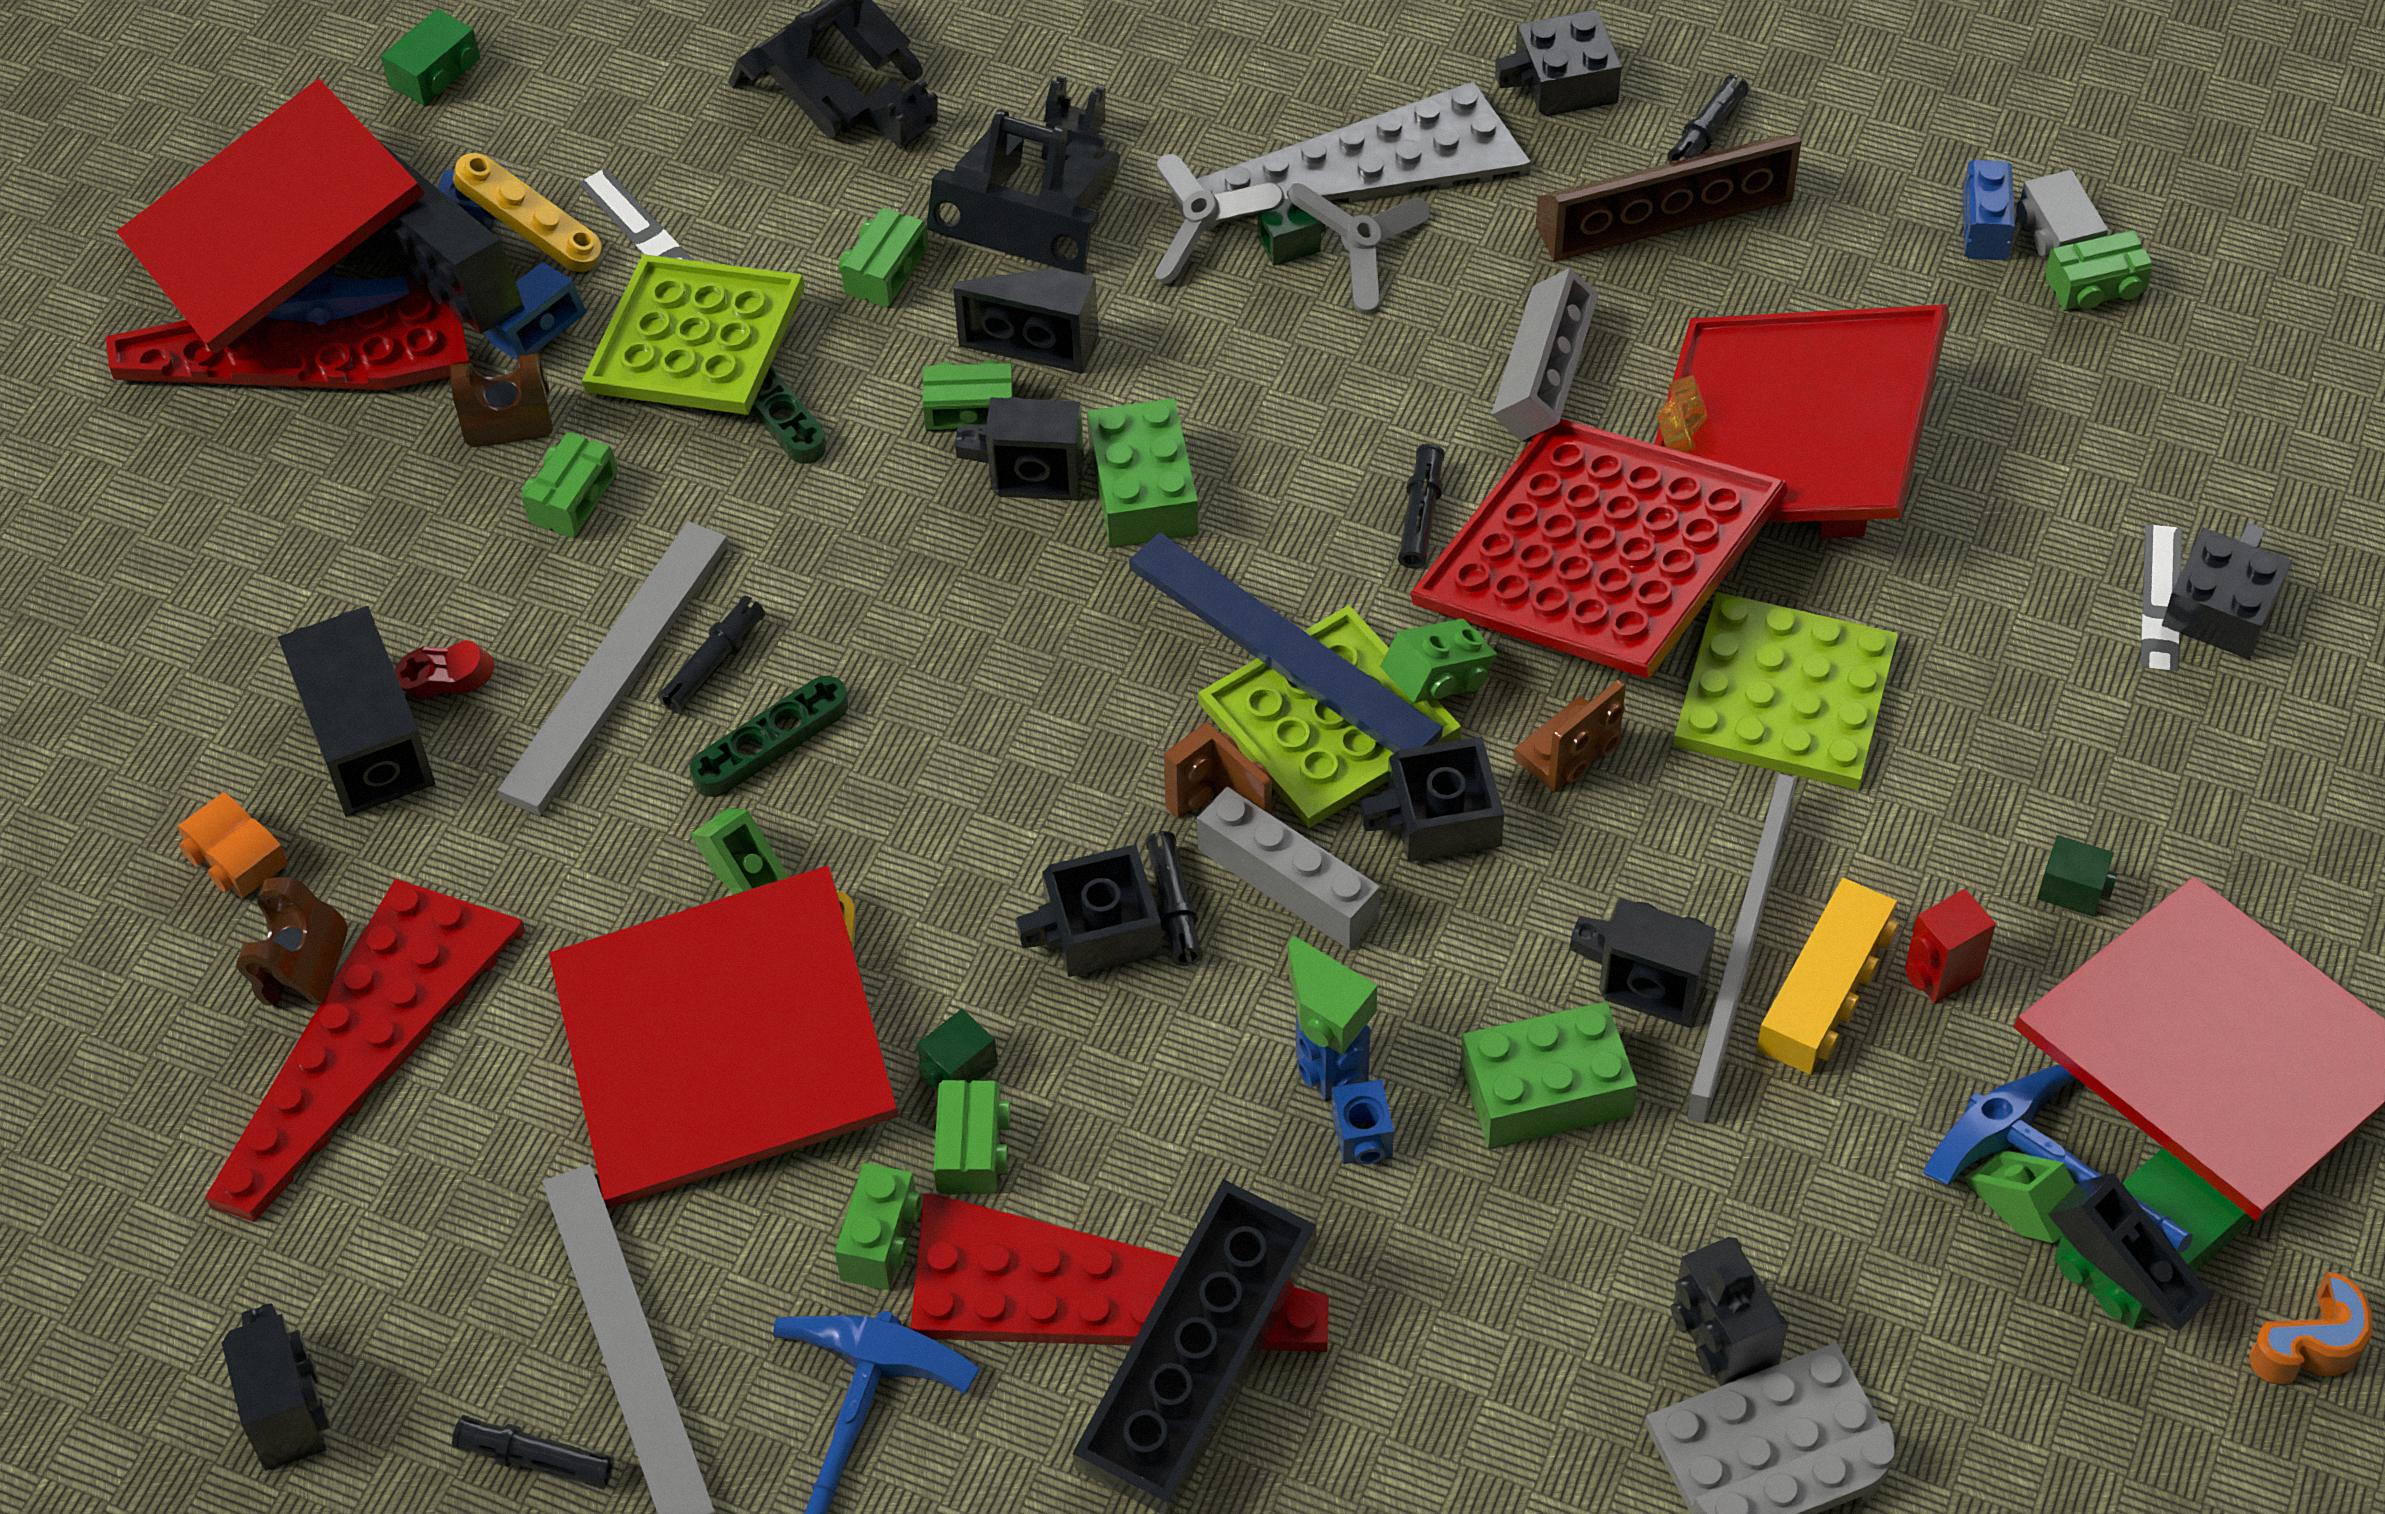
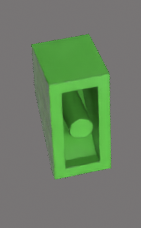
(738, 851)
(1328, 997)
(2023, 1191)

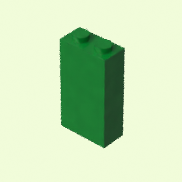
(2190, 1203)

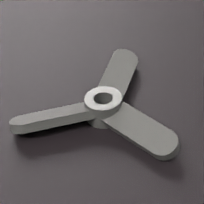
(1205, 210)
(1361, 249)

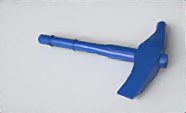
(338, 297)
(2006, 1119)
(876, 1350)

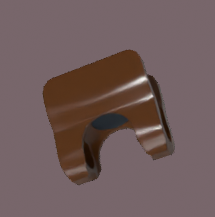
(504, 406)
(300, 943)

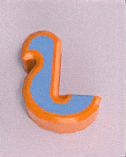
(2317, 1345)

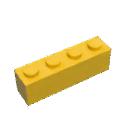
(1827, 975)

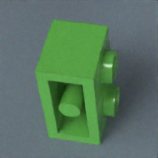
(1438, 660)
(877, 1226)

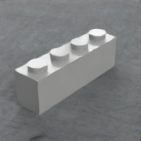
(1545, 354)
(1288, 868)

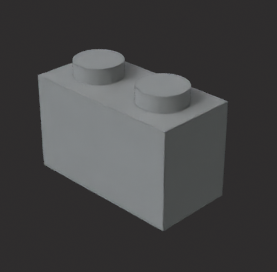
(2058, 212)

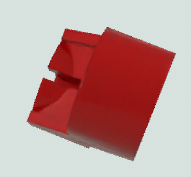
(446, 670)

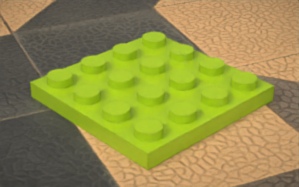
(694, 334)
(1786, 690)
(1307, 748)

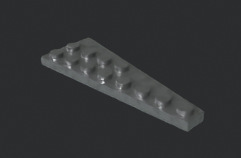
(1389, 154)

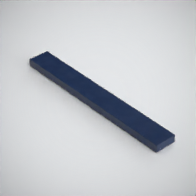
(1283, 646)

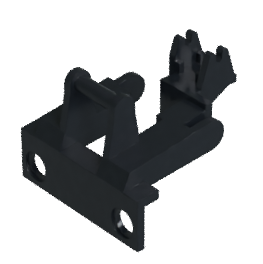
(837, 103)
(1020, 221)

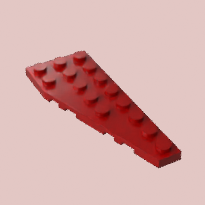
(374, 350)

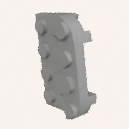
(1776, 1440)

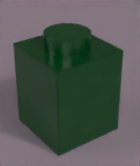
(1289, 233)
(2077, 876)
(956, 1051)

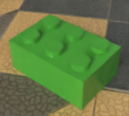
(1142, 472)
(1548, 1074)

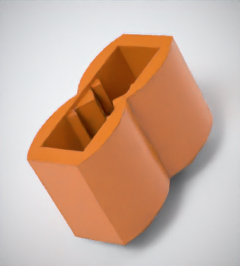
(231, 846)

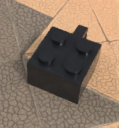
(1563, 63)
(1029, 447)
(2227, 591)
(1439, 800)
(1095, 912)
(1649, 959)
(1727, 1312)
(275, 1388)

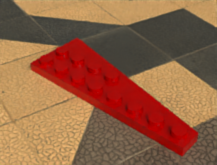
(379, 1009)
(1044, 1283)

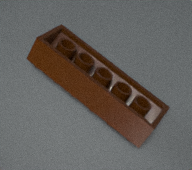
(1668, 197)

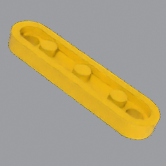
(527, 212)

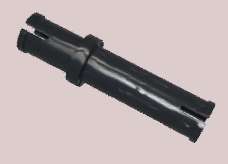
(1700, 132)
(1427, 466)
(723, 640)
(1177, 914)
(515, 1447)

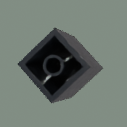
(357, 710)

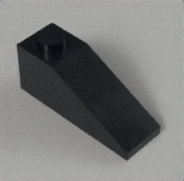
(2129, 1248)

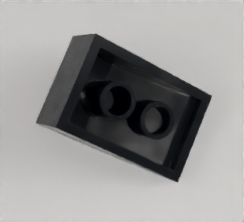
(1030, 317)

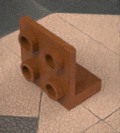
(1574, 738)
(1208, 764)

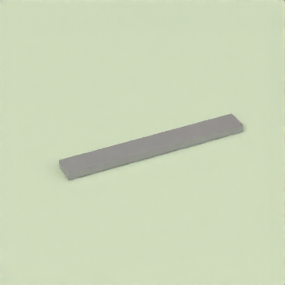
(612, 669)
(1741, 950)
(627, 1344)

